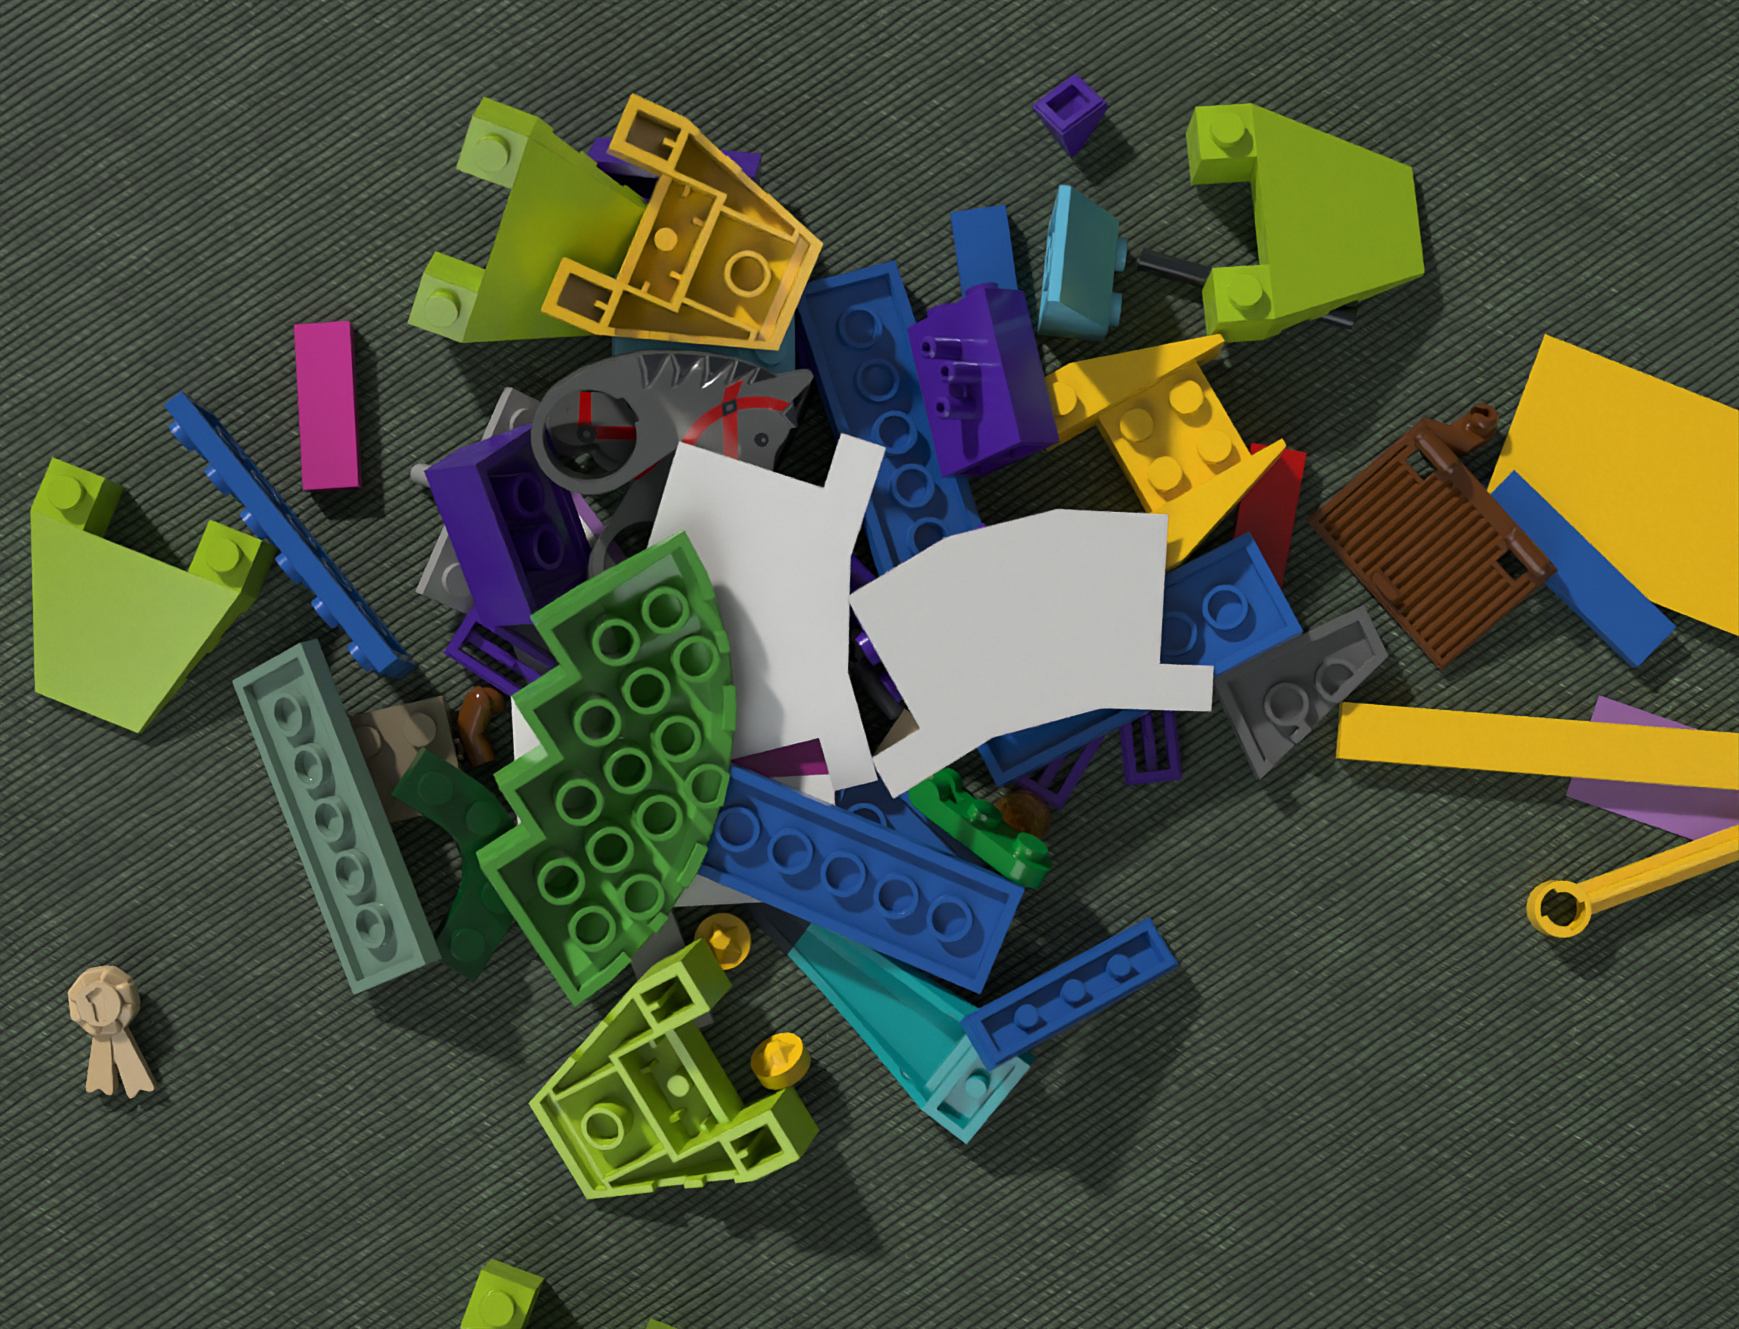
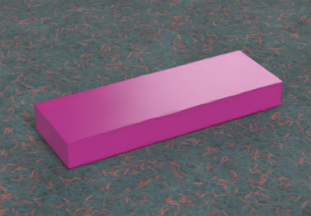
(328, 406)

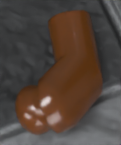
(1469, 431)
(473, 722)

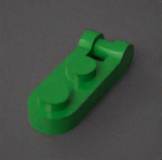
(981, 828)

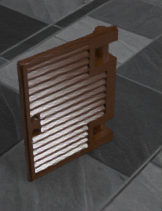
(1431, 545)

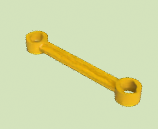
(1635, 880)

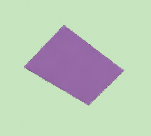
(1677, 809)

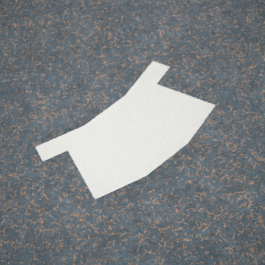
(781, 586)
(1024, 632)

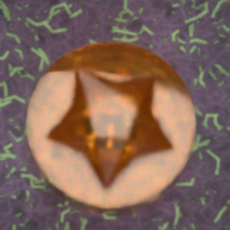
(1025, 812)

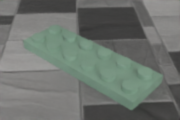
(336, 817)

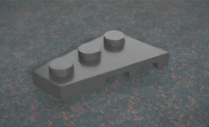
(1293, 686)

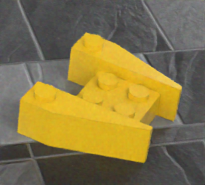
(1164, 434)

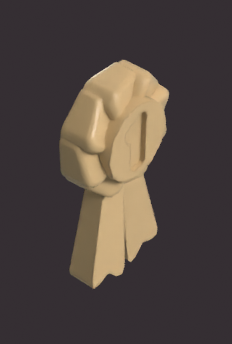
(104, 1005)

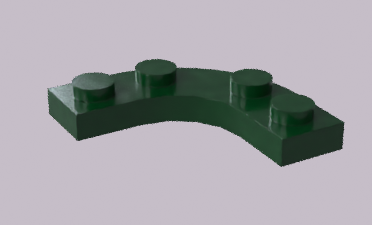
(472, 820)

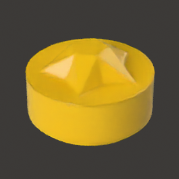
(726, 937)
(780, 1061)

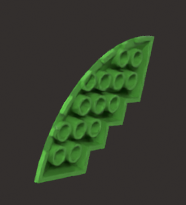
(625, 764)

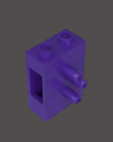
(982, 382)

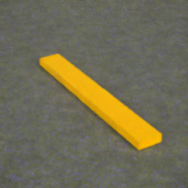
(1538, 746)

